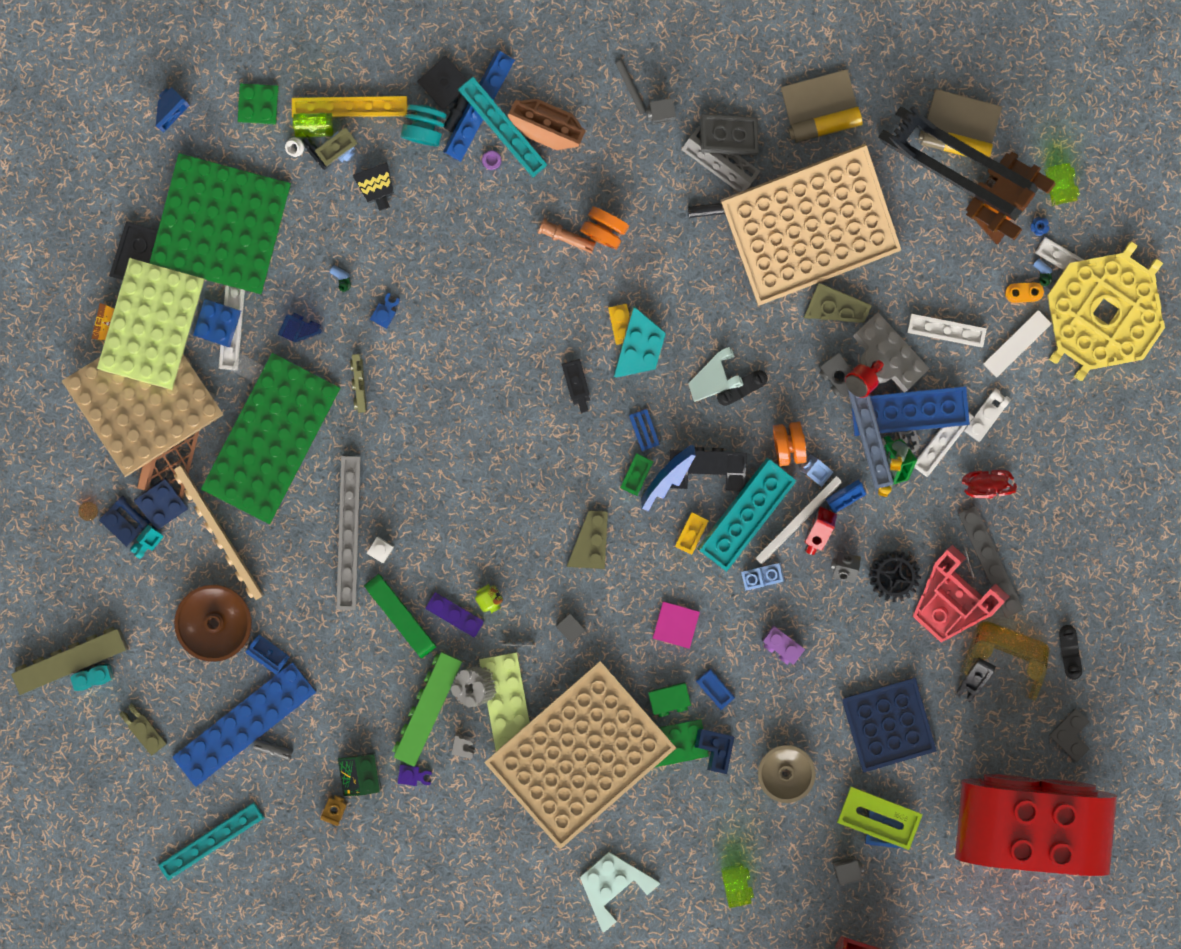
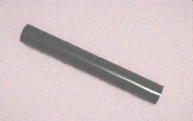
(630, 86)

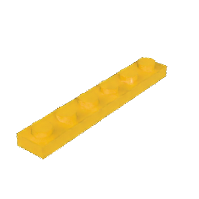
(352, 106)

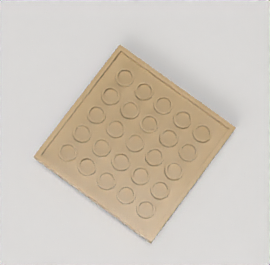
(140, 418)

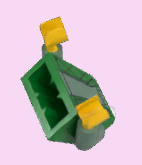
(900, 462)

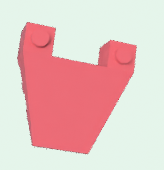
(950, 602)

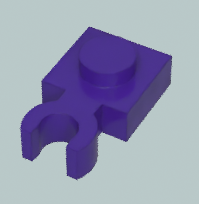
(410, 775)

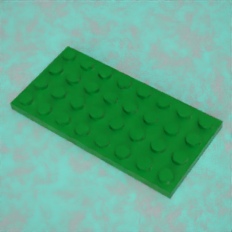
(270, 438)

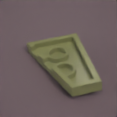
(835, 305)
(358, 383)
(591, 543)

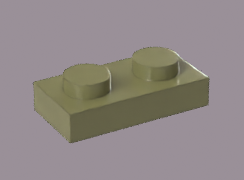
(336, 147)

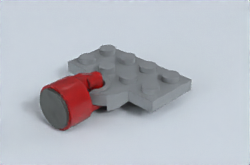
(884, 359)

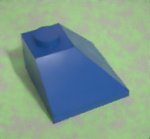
(169, 108)

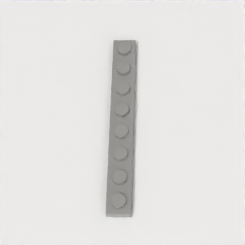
(348, 533)

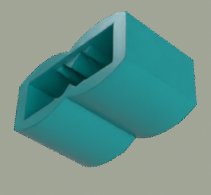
(96, 676)

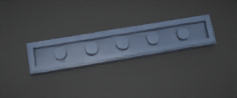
(871, 441)

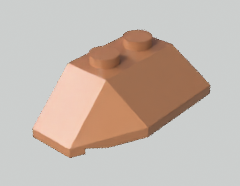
(546, 124)

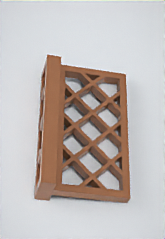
(147, 469)

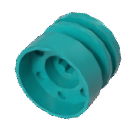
(423, 125)

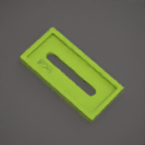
(898, 837)

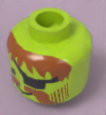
(489, 598)

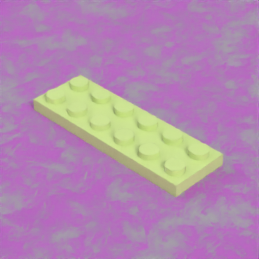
(508, 707)

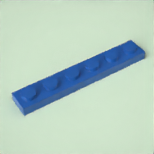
(471, 120)

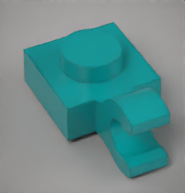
(147, 540)

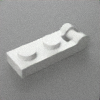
(986, 415)

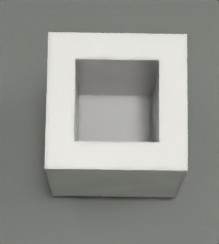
(380, 549)

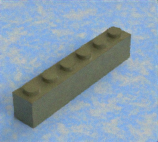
(69, 661)

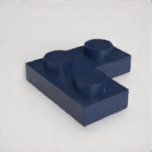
(720, 748)

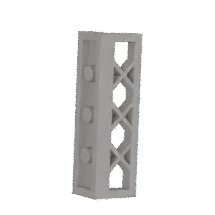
(720, 165)

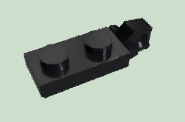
(576, 384)

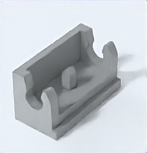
(461, 746)

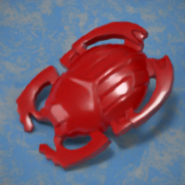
(988, 485)

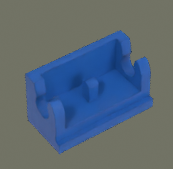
(267, 654)

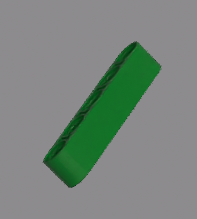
(399, 616)

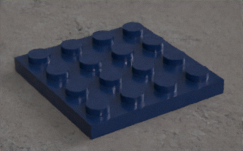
(889, 724)

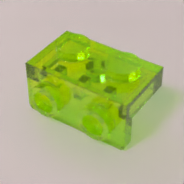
(313, 124)

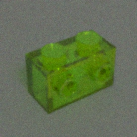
(1065, 189)
(736, 885)

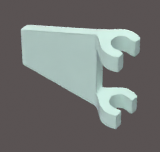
(713, 377)

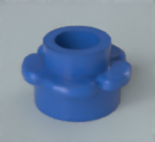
(1039, 231)

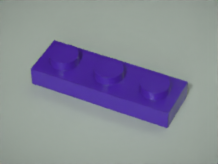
(454, 614)

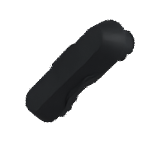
(751, 383)
(1070, 652)

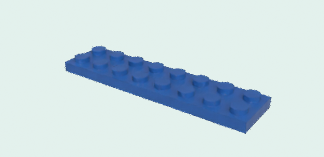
(244, 724)

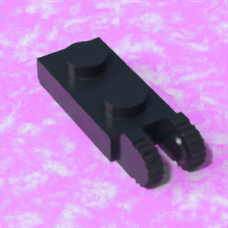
(976, 679)

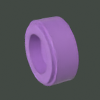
(491, 160)

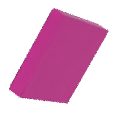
(676, 625)

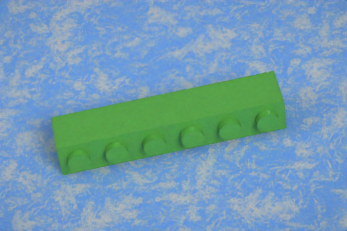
(428, 708)

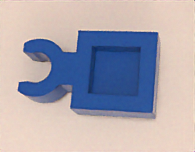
(383, 313)

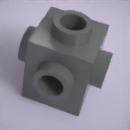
(845, 567)

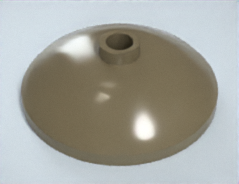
(791, 787)

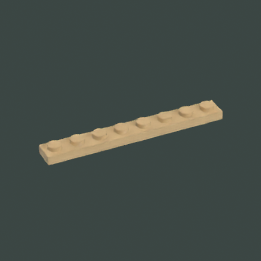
(213, 526)

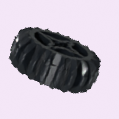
(898, 567)

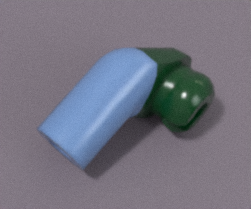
(1045, 272)
(343, 278)

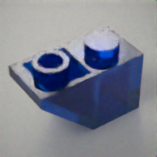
(298, 330)

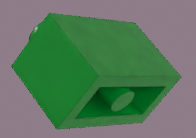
(669, 698)

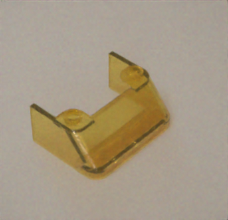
(991, 636)

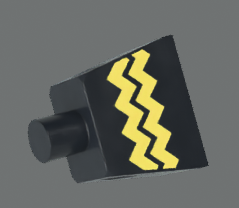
(376, 185)

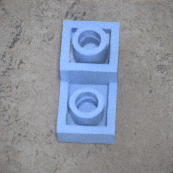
(763, 576)

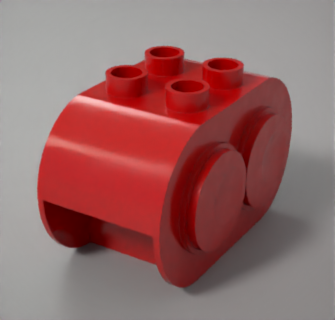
(1036, 825)

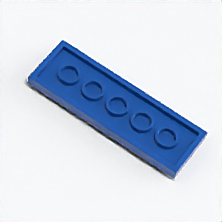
(919, 410)

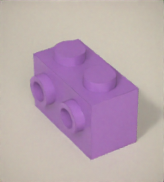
(782, 644)

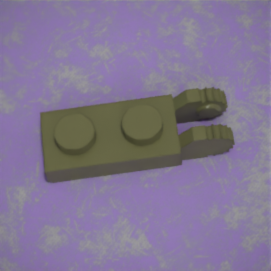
(143, 730)

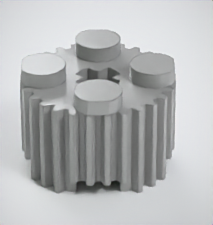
(474, 686)

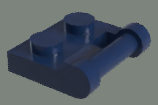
(119, 525)

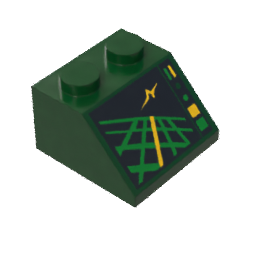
(359, 774)

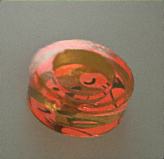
(88, 511)

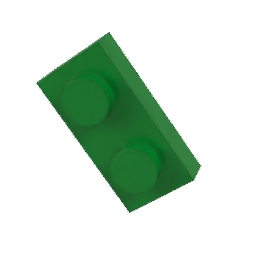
(636, 474)

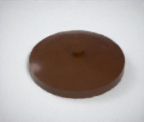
(213, 623)

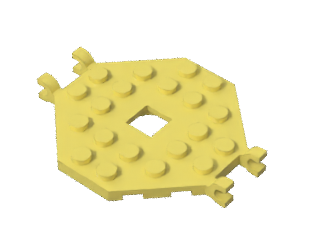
(1131, 329)

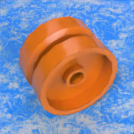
(603, 230)
(791, 443)

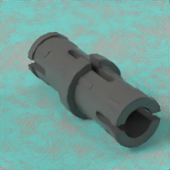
(273, 749)

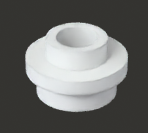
(290, 147)

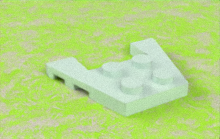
(607, 880)

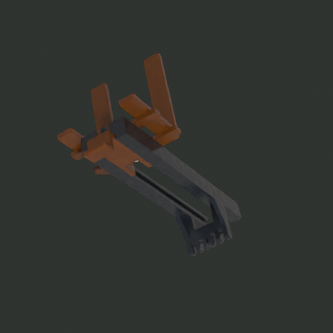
(1006, 190)

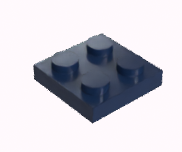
(161, 503)

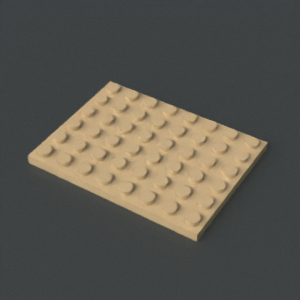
(811, 224)
(580, 755)

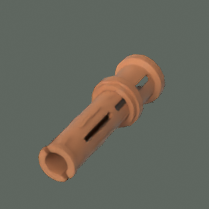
(557, 232)

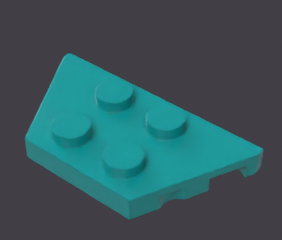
(640, 345)

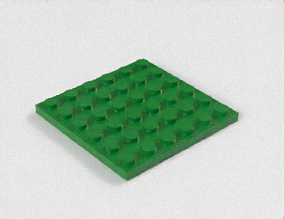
(220, 223)

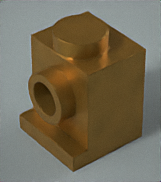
(334, 818)

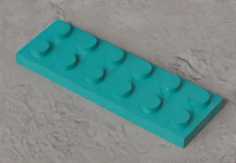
(746, 514)

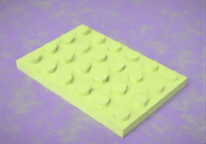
(150, 324)

